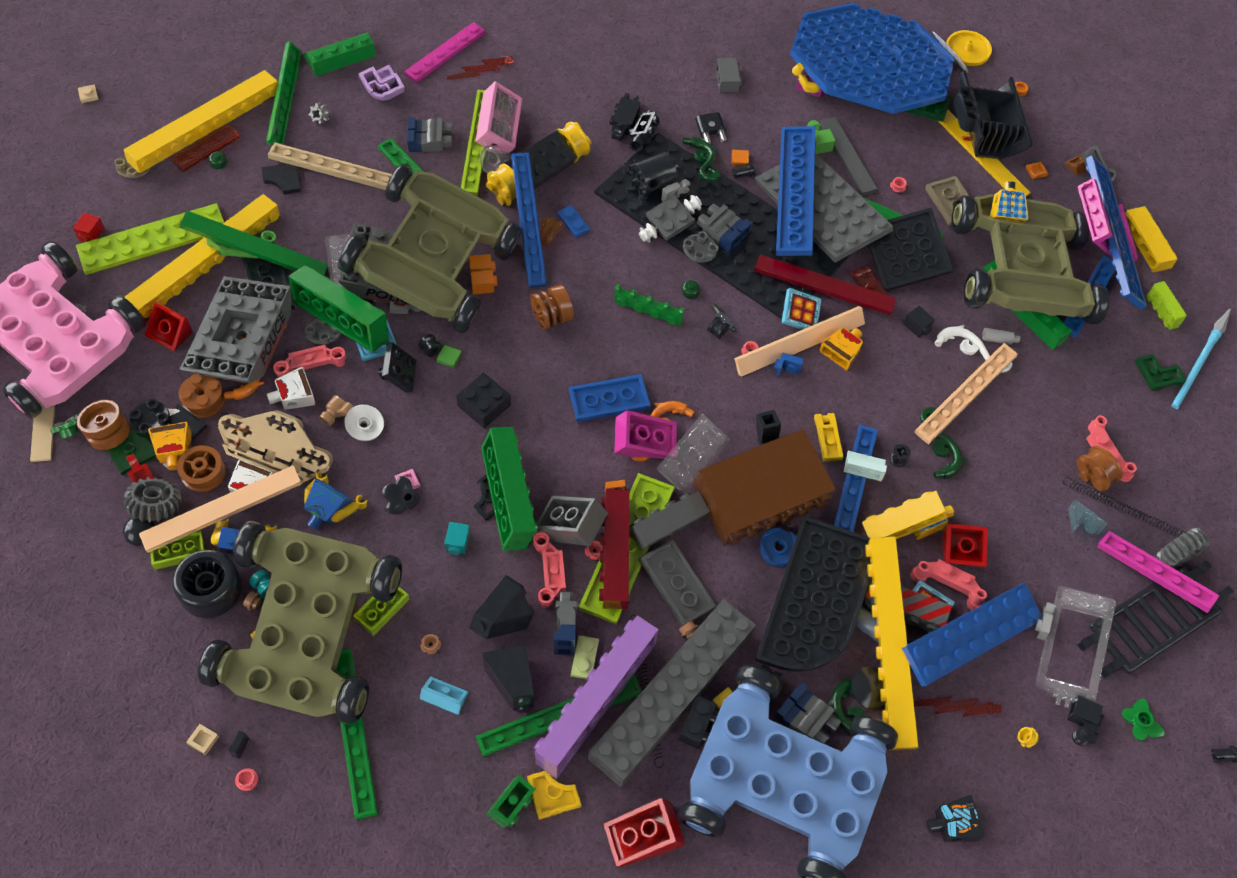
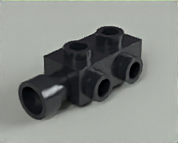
(643, 130)

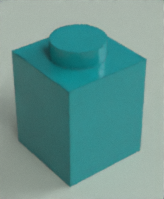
(457, 538)

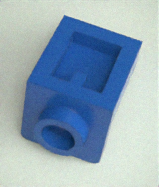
(789, 363)

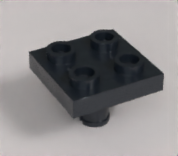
(398, 368)

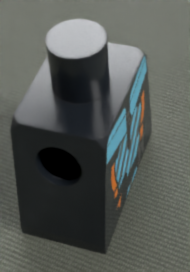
(957, 821)

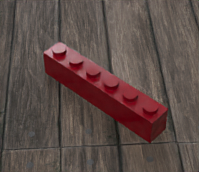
(616, 550)

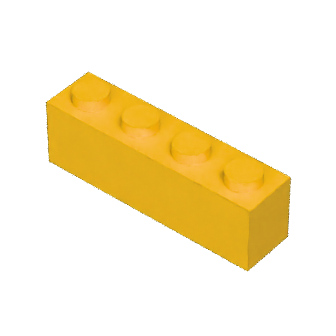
(1150, 240)
(906, 518)

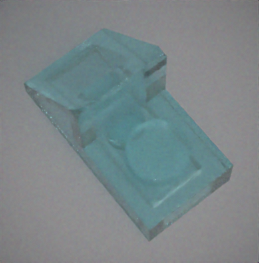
(1080, 514)

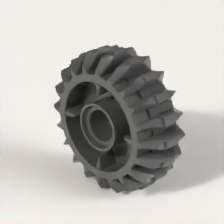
(152, 499)
(1184, 548)

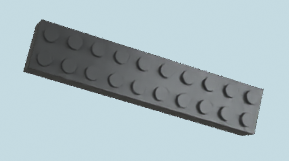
(671, 693)

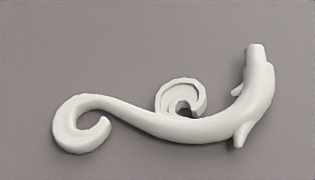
(965, 347)

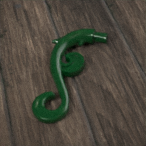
(700, 155)
(939, 450)
(835, 702)

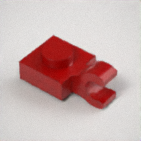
(138, 472)

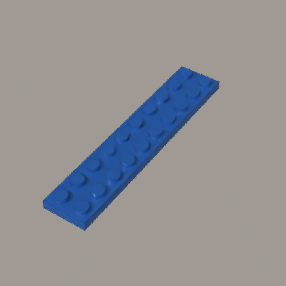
(796, 191)
(1119, 244)

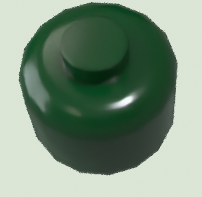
(217, 160)
(690, 289)

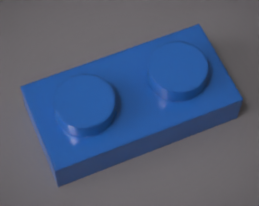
(573, 221)

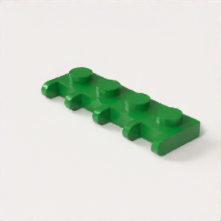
(648, 305)

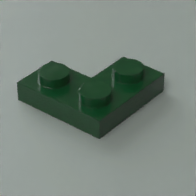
(1159, 377)

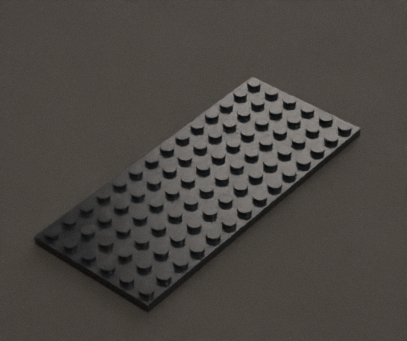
(739, 264)

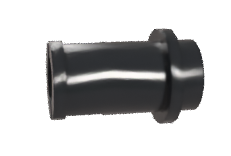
(747, 170)
(1225, 754)

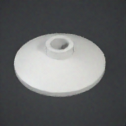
(367, 415)

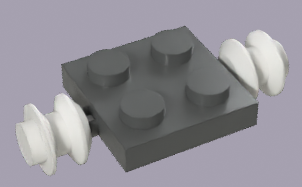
(670, 218)

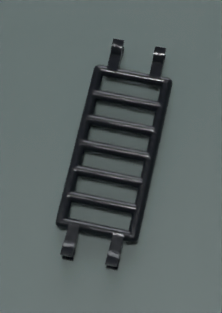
(1124, 607)

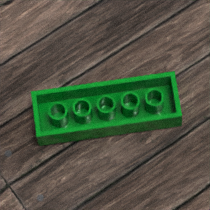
(339, 308)
(508, 489)

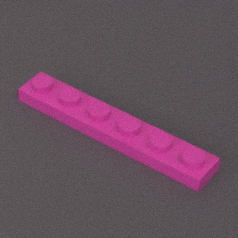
(444, 52)
(1158, 571)

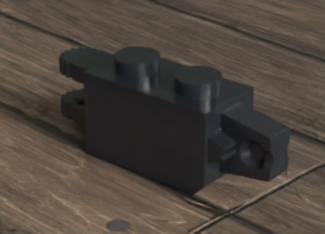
(624, 116)

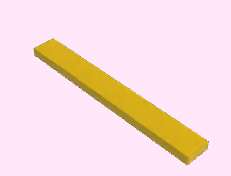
(992, 166)

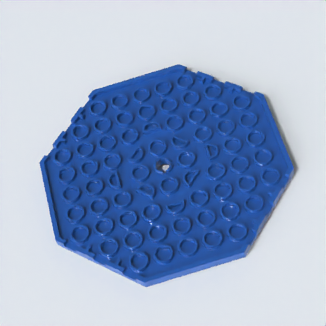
(872, 58)

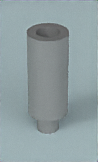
(999, 336)

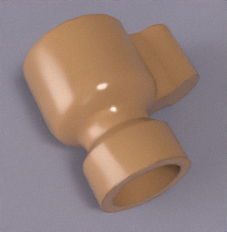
(335, 408)

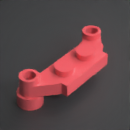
(310, 358)
(1099, 437)
(553, 570)
(953, 578)

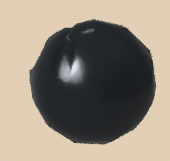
(133, 528)

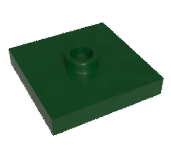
(133, 444)

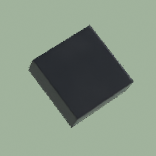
(238, 744)

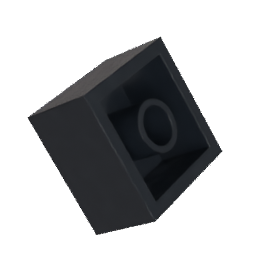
(483, 400)

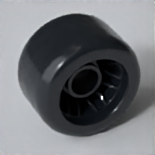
(207, 584)

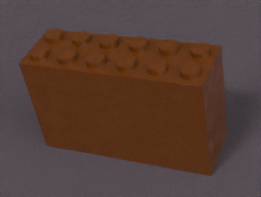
(764, 487)

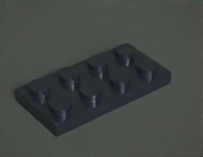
(265, 271)

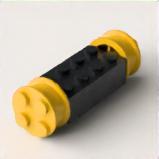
(547, 160)

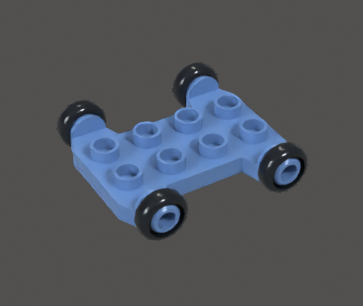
(789, 776)

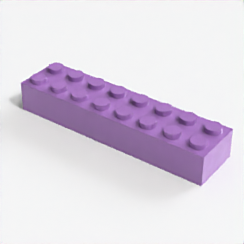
(595, 697)

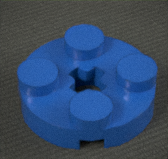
(768, 544)

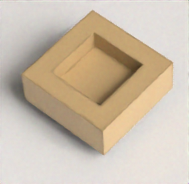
(88, 93)
(202, 739)

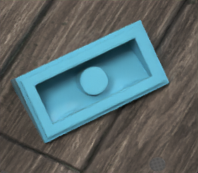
(443, 695)

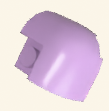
(382, 83)

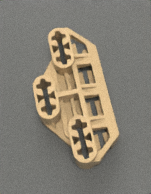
(279, 442)

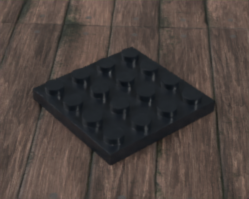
(910, 251)

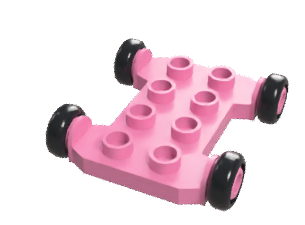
(54, 336)

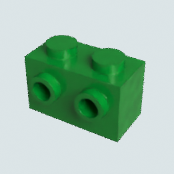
(510, 802)

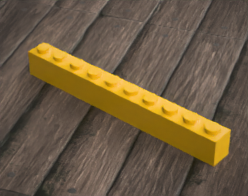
(200, 121)
(199, 258)
(891, 638)

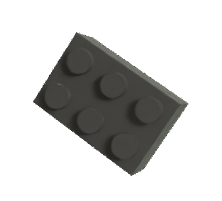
(572, 520)

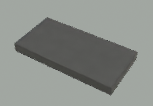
(677, 583)

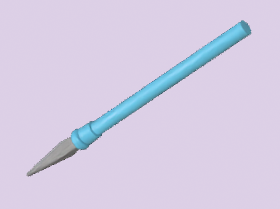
(1216, 333)

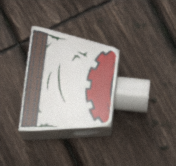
(292, 390)
(246, 474)

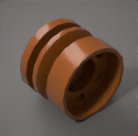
(552, 306)

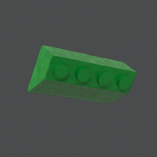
(340, 54)

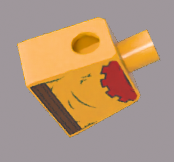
(842, 346)
(171, 442)

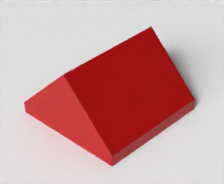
(167, 327)

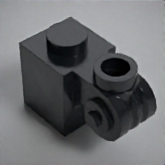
(1088, 717)

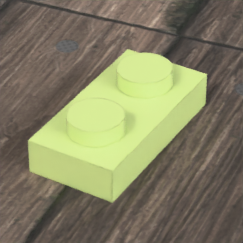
(584, 657)

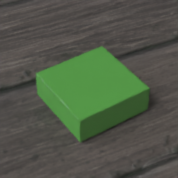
(449, 356)

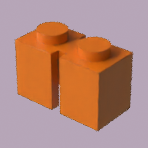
(482, 274)

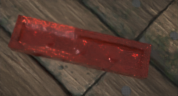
(206, 146)

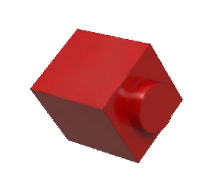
(88, 227)

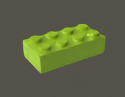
(1166, 305)
(176, 551)
(376, 614)

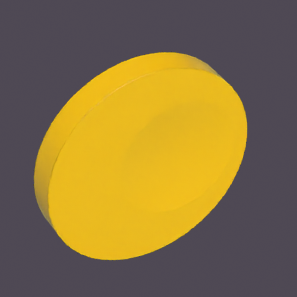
(970, 47)

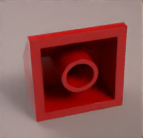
(965, 545)

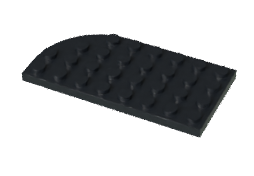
(816, 598)

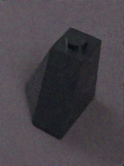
(503, 611)

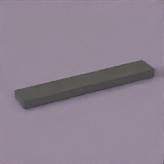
(849, 157)

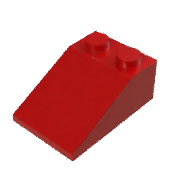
(644, 833)

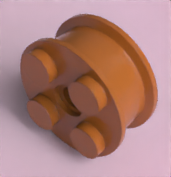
(202, 395)
(201, 468)
(1099, 468)

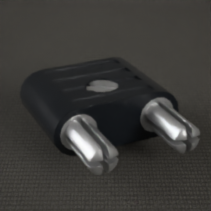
(711, 124)

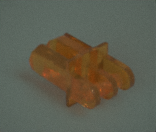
(549, 229)

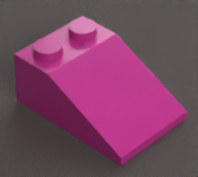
(644, 435)

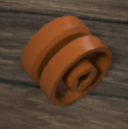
(103, 425)

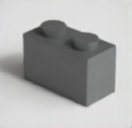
(728, 75)

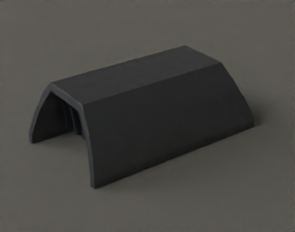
(992, 119)

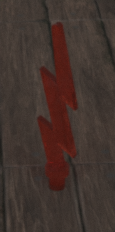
(490, 66)
(969, 705)

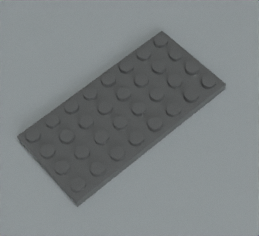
(840, 215)

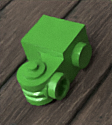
(823, 139)

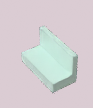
(865, 466)

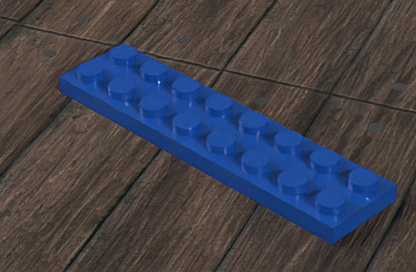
(972, 634)

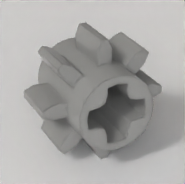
(319, 113)

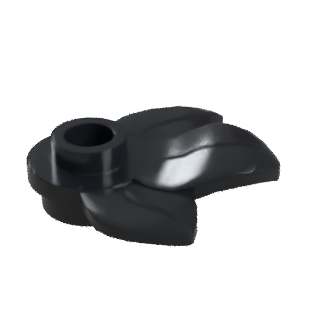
(397, 494)

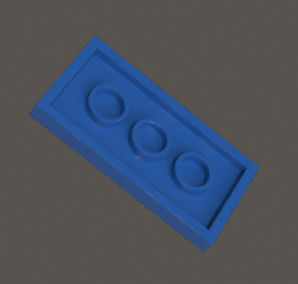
(608, 398)

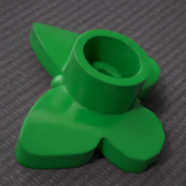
(66, 428)
(1142, 721)

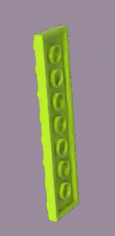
(140, 241)
(645, 496)

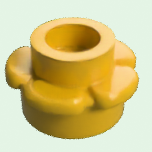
(1028, 737)

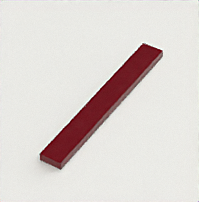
(825, 285)

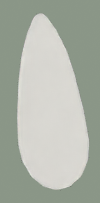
(956, 58)

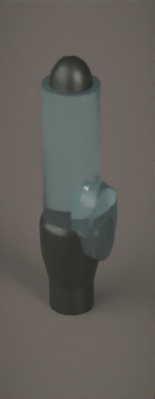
(719, 312)

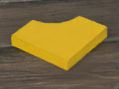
(552, 797)

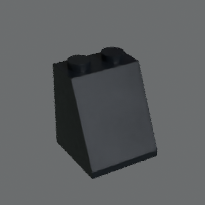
(511, 675)

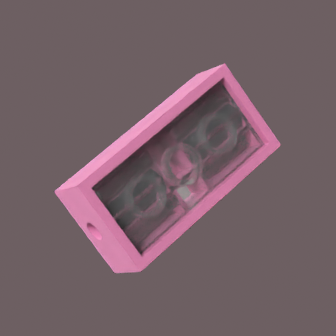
(499, 118)

